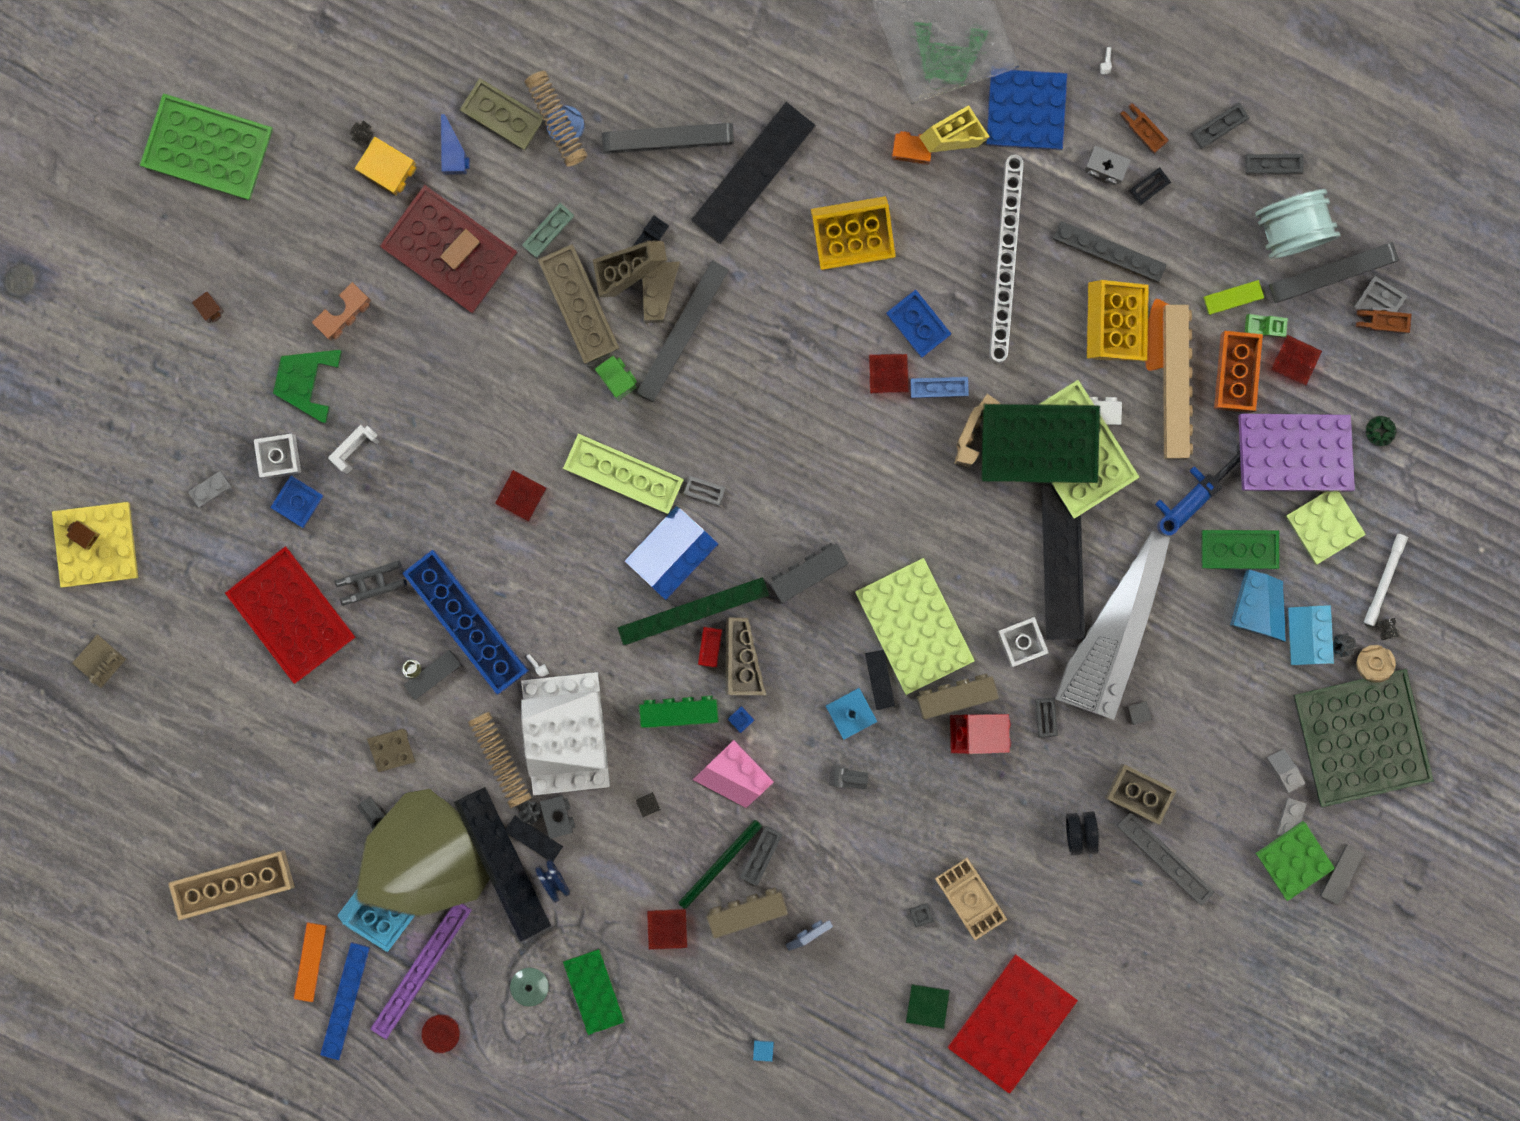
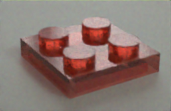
(1296, 360)
(888, 373)
(521, 495)
(667, 929)

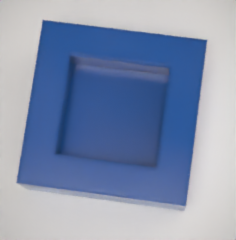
(741, 719)

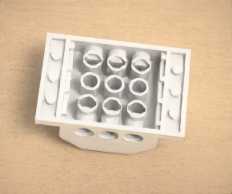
(564, 733)

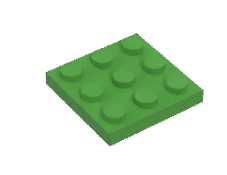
(1295, 860)

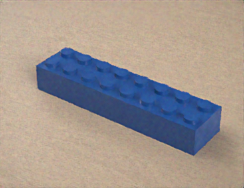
(465, 622)

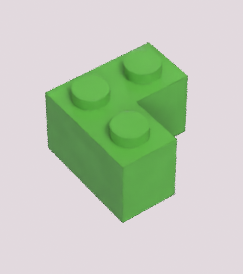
(616, 378)

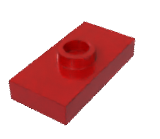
(710, 647)

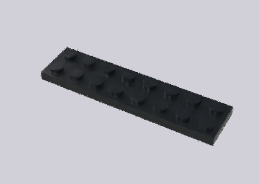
(753, 173)
(1062, 569)
(502, 864)

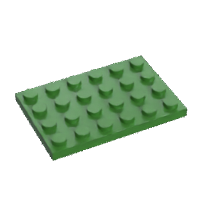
(206, 147)

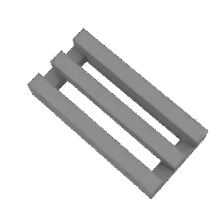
(688, 485)

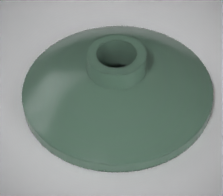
(539, 987)

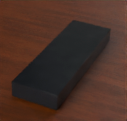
(880, 679)

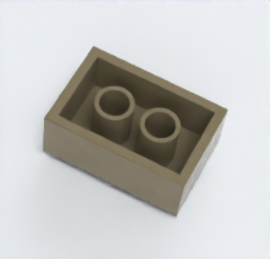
(1140, 794)

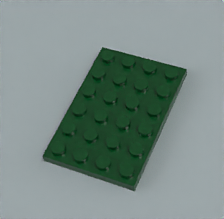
(1040, 443)

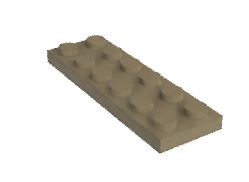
(578, 304)

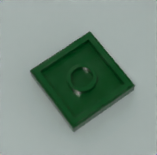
(927, 1006)

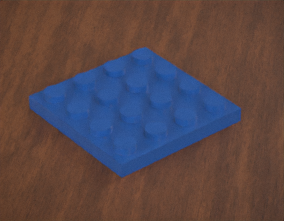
(1027, 110)

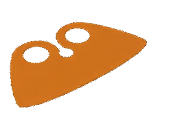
(1155, 336)

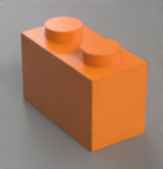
(910, 149)

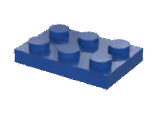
(918, 323)

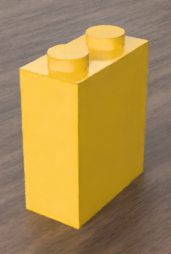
(386, 166)

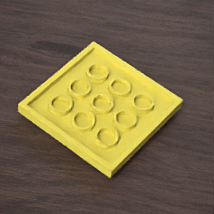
(110, 556)

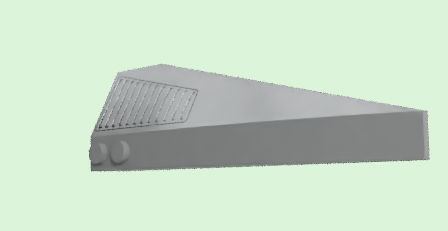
(1105, 658)

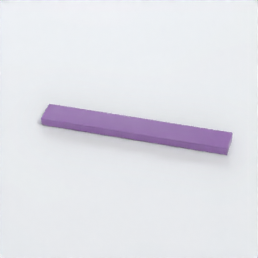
(420, 970)

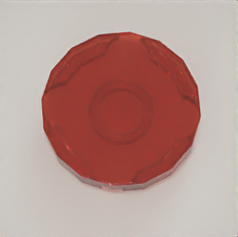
(440, 1033)

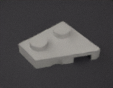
(1380, 297)

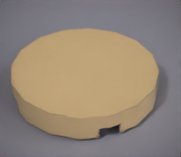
(1375, 663)

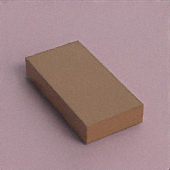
(460, 249)

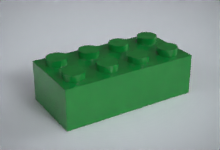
(678, 713)

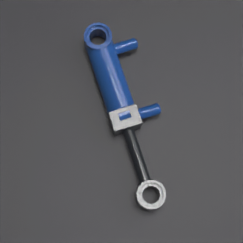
(1196, 498)

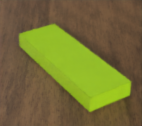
(1233, 297)

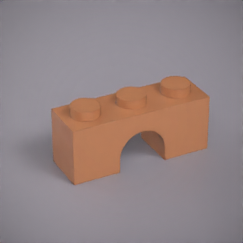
(355, 302)

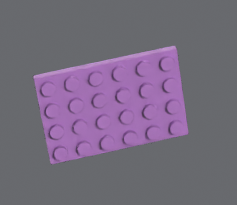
(1296, 452)

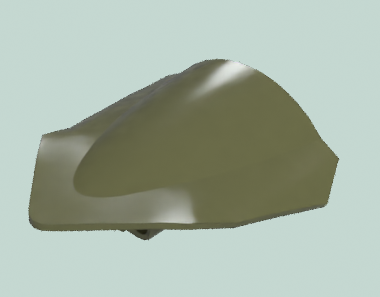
(420, 859)

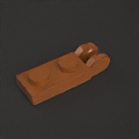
(1145, 129)
(1386, 321)

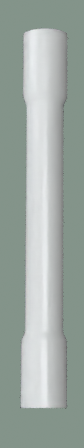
(1374, 609)

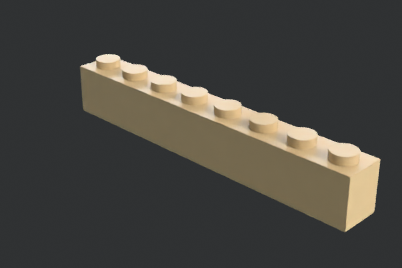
(1176, 382)

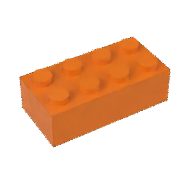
(1238, 371)

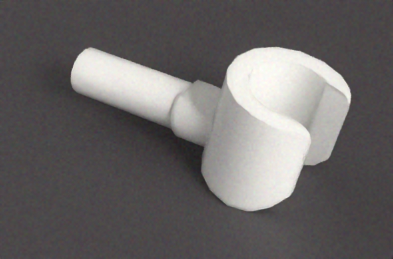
(1105, 68)
(541, 670)

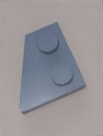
(806, 936)

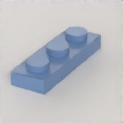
(939, 387)

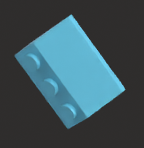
(1310, 635)

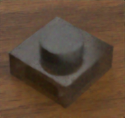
(648, 804)

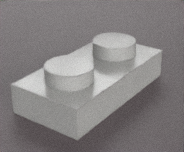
(210, 489)
(1291, 815)

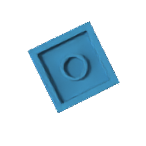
(851, 713)

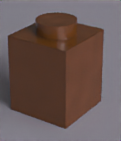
(208, 307)
(82, 534)

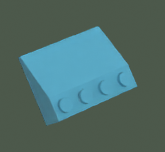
(374, 923)

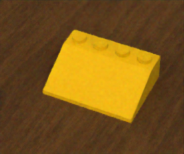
(853, 232)
(1117, 321)

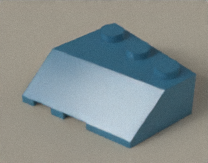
(1260, 606)

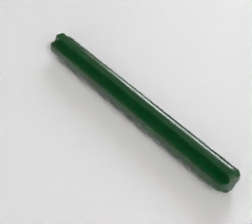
(720, 864)

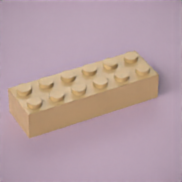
(231, 885)

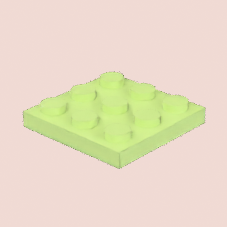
(1325, 525)

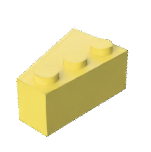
(955, 132)

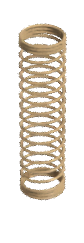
(534, 81)
(485, 718)

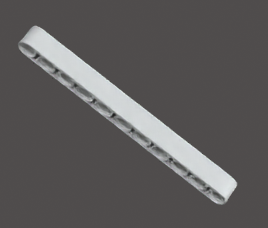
(1010, 250)

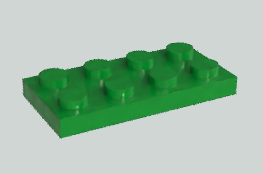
(1239, 549)
(593, 991)

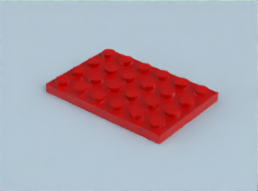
(290, 615)
(1012, 1023)

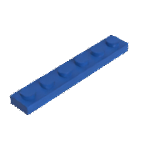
(345, 1001)

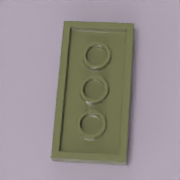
(502, 114)

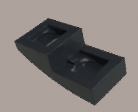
(653, 231)

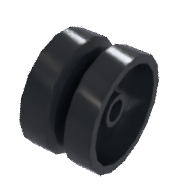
(1082, 833)

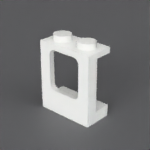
(349, 446)

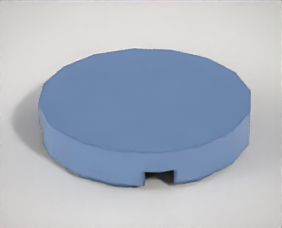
(576, 121)

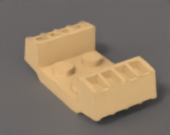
(965, 455)
(971, 899)

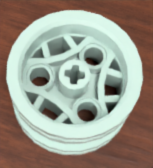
(1297, 224)

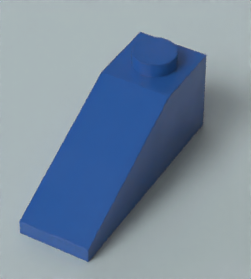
(452, 154)

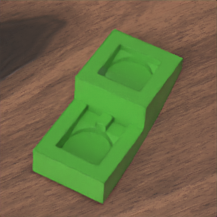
(1266, 325)

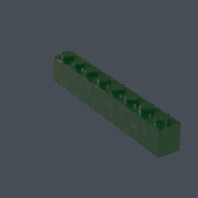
(693, 611)

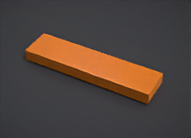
(310, 962)

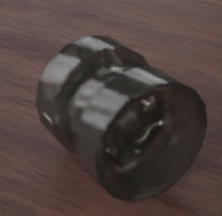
(1386, 624)

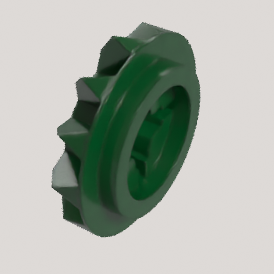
(1374, 436)

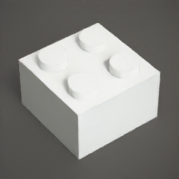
(277, 456)
(1022, 642)

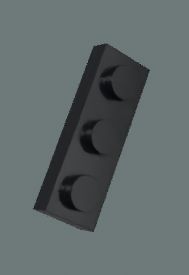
(533, 838)

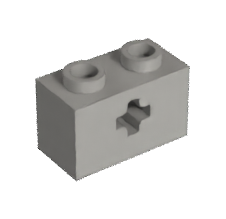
(1117, 165)

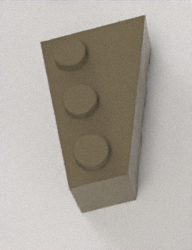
(658, 291)

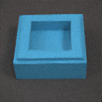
(763, 1050)

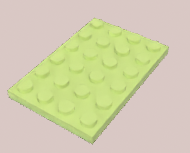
(1114, 467)
(914, 626)

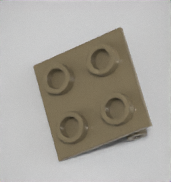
(99, 661)
(391, 750)

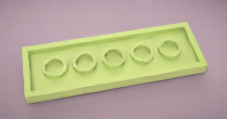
(623, 474)

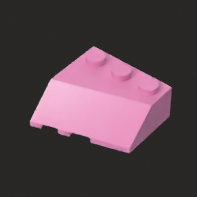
(735, 776)

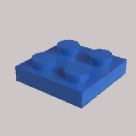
(297, 501)

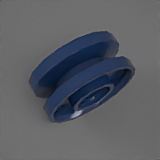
(552, 881)

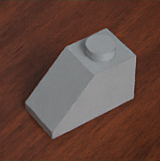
(1285, 771)

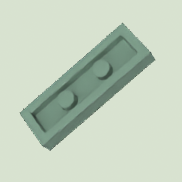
(548, 230)

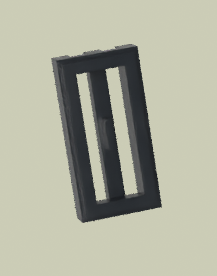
(1137, 196)

